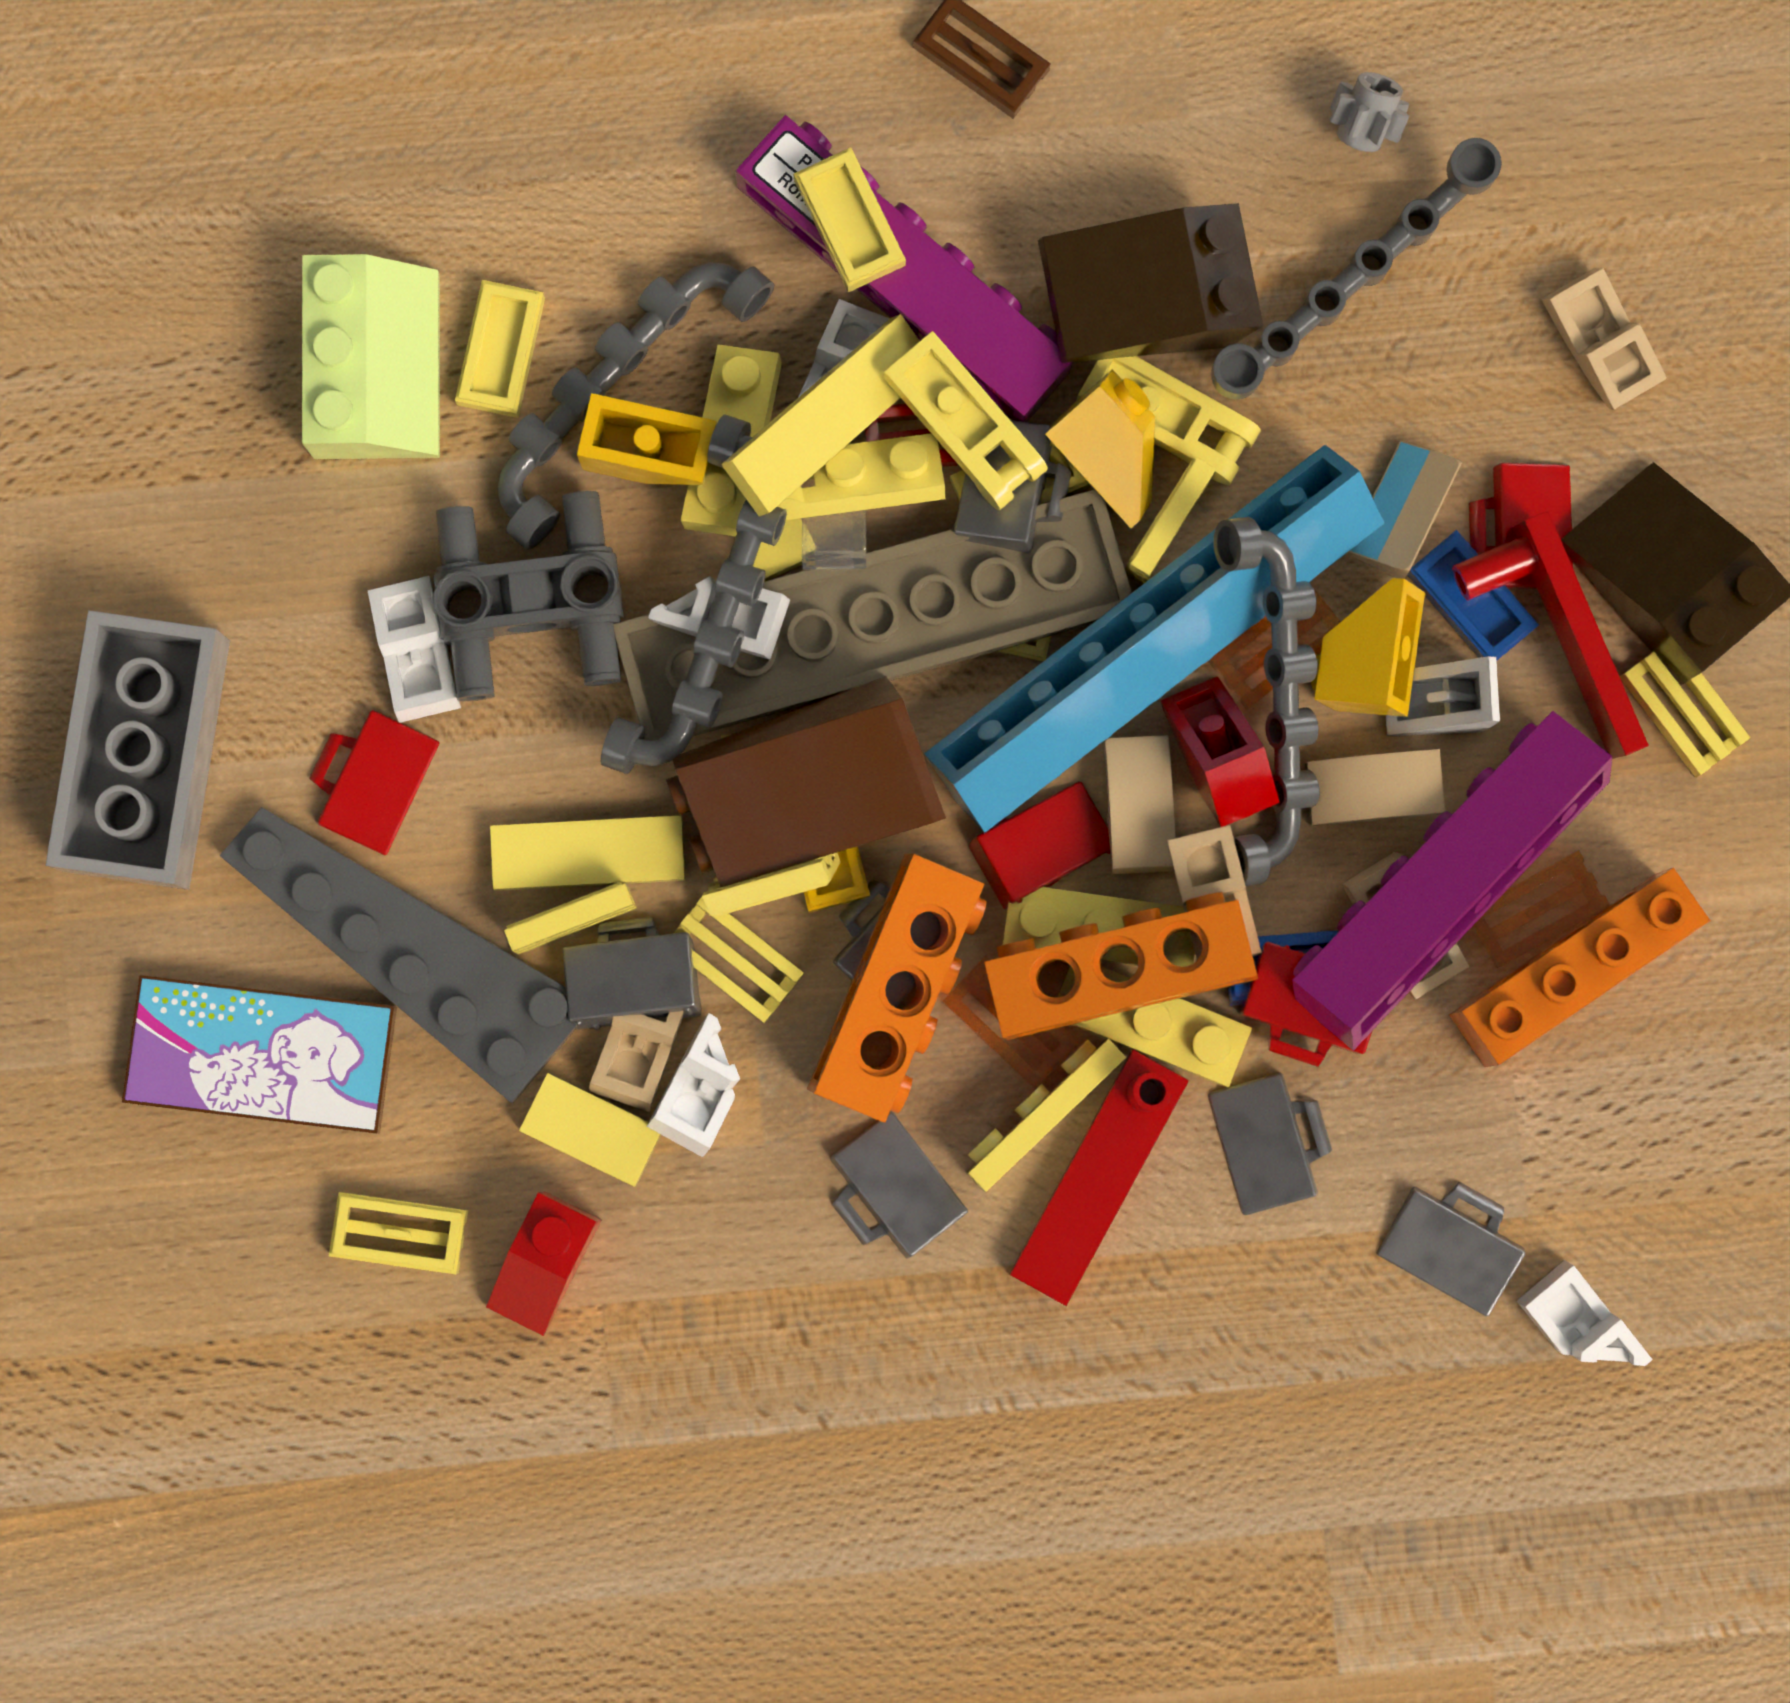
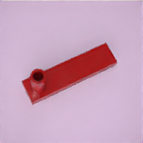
(1542, 555)
(1099, 1177)

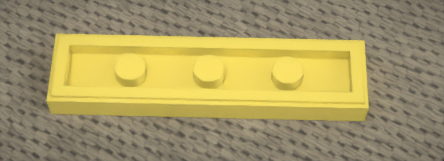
(820, 420)

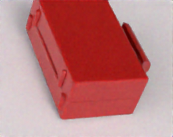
(1519, 494)
(375, 781)
(1041, 844)
(1274, 1003)

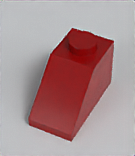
(1221, 751)
(542, 1262)

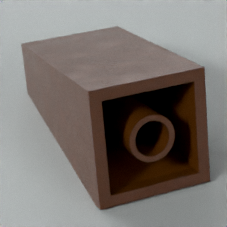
(806, 784)

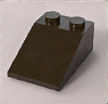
(1151, 284)
(1676, 571)

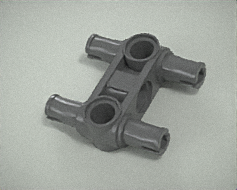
(527, 596)

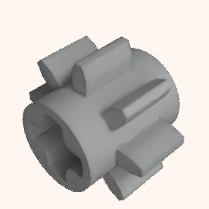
(1369, 112)

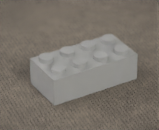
(138, 750)

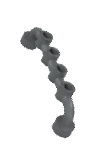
(1469, 171)
(621, 355)
(1238, 547)
(716, 639)

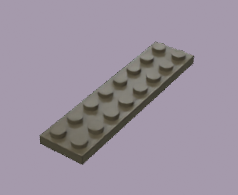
(899, 617)

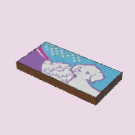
(259, 1054)

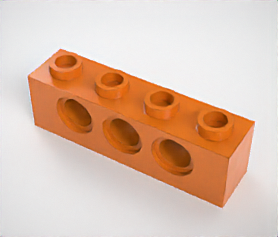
(1222, 963)
(1579, 967)
(865, 1009)

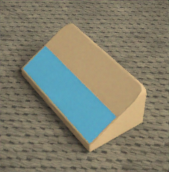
(1408, 503)

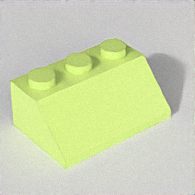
(370, 358)

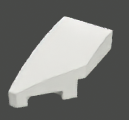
(759, 623)
(697, 1092)
(1578, 1320)

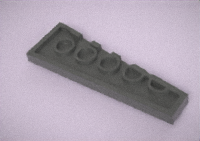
(446, 978)

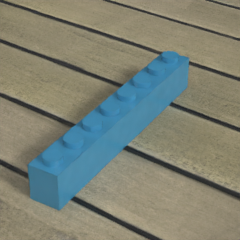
(1146, 644)

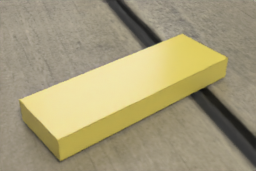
(587, 853)

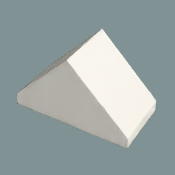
(1451, 699)

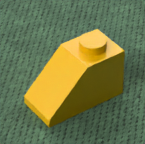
(644, 442)
(1111, 443)
(1372, 654)

